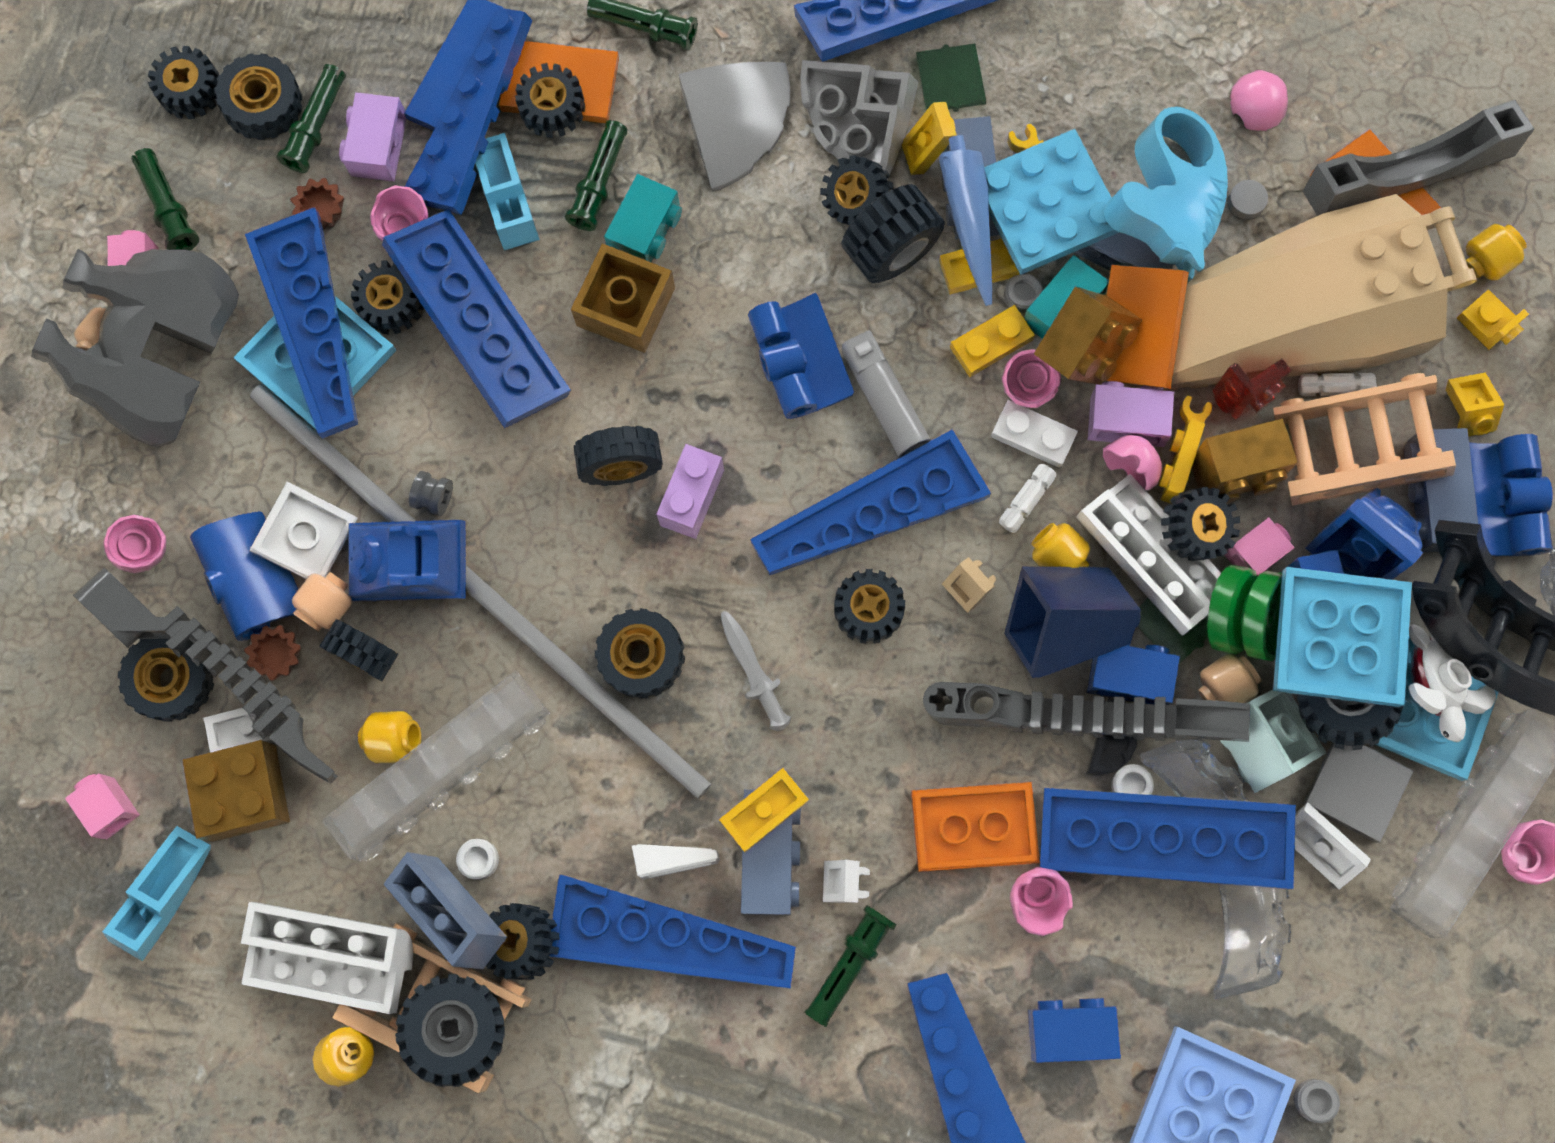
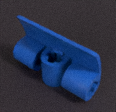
(800, 356)
(1512, 496)
(243, 583)

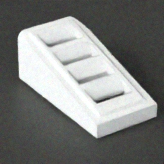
(664, 860)

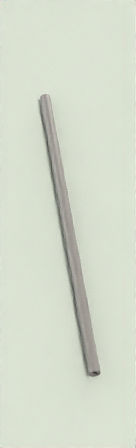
(490, 599)

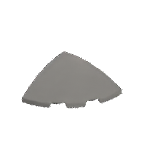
(858, 109)
(735, 115)

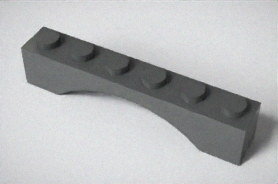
(1478, 142)

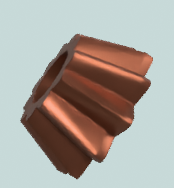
(322, 197)
(273, 652)

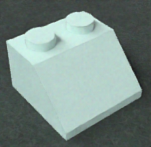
(1277, 741)

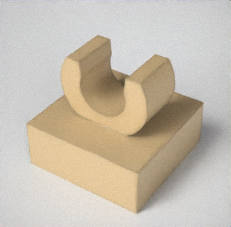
(969, 584)

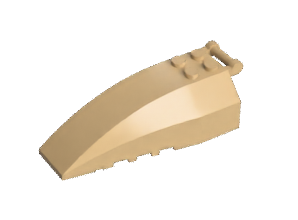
(1323, 296)

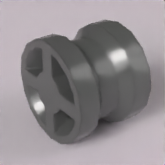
(430, 493)

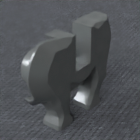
(155, 290)

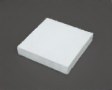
(303, 533)

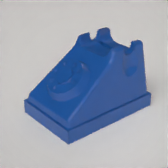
(1372, 538)
(407, 560)

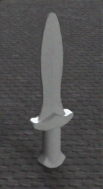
(760, 684)

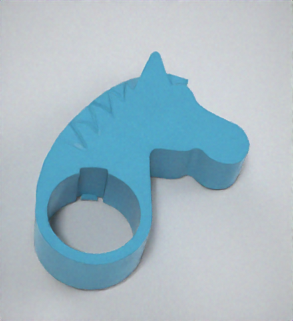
(1183, 198)

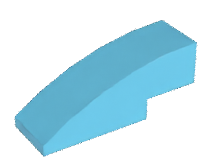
(505, 194)
(157, 893)

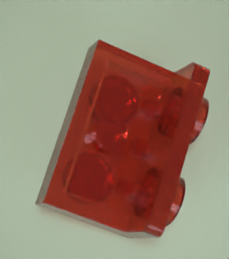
(1239, 394)

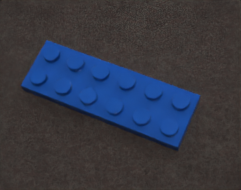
(476, 318)
(1169, 838)

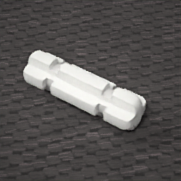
(1334, 383)
(1027, 498)

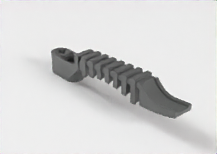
(132, 621)
(1139, 720)

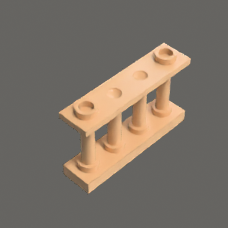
(1389, 469)
(384, 1030)

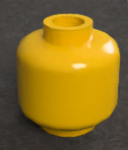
(1495, 251)
(1060, 547)
(389, 736)
(343, 1056)

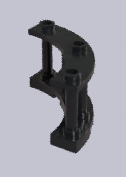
(1447, 612)

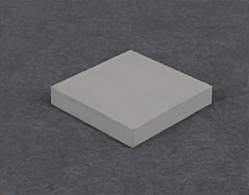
(1358, 789)

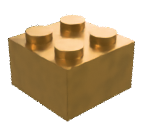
(623, 298)
(1088, 337)
(1245, 460)
(235, 791)

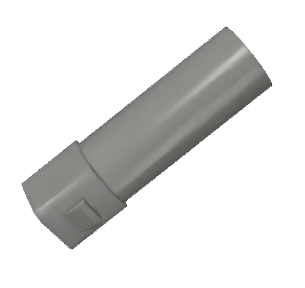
(884, 393)

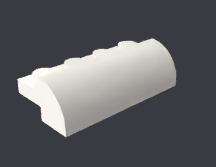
(1130, 531)
(325, 957)

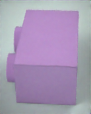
(373, 136)
(1130, 411)
(690, 491)

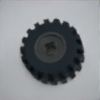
(450, 1031)

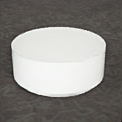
(1132, 780)
(477, 859)

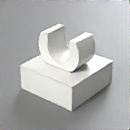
(842, 881)

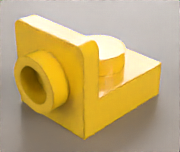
(1491, 320)
(1475, 403)

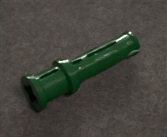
(658, 24)
(306, 132)
(588, 189)
(168, 212)
(859, 949)

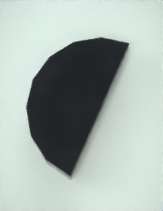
(1110, 753)

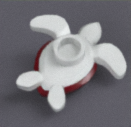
(1443, 685)

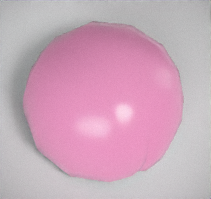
(1259, 100)
(396, 209)
(1030, 380)
(1136, 458)
(135, 544)
(1531, 852)
(1040, 901)

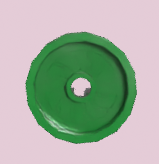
(1245, 612)

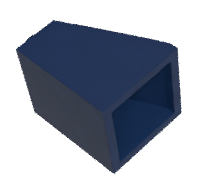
(1068, 617)

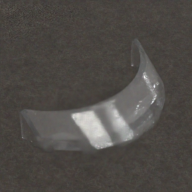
(1251, 914)

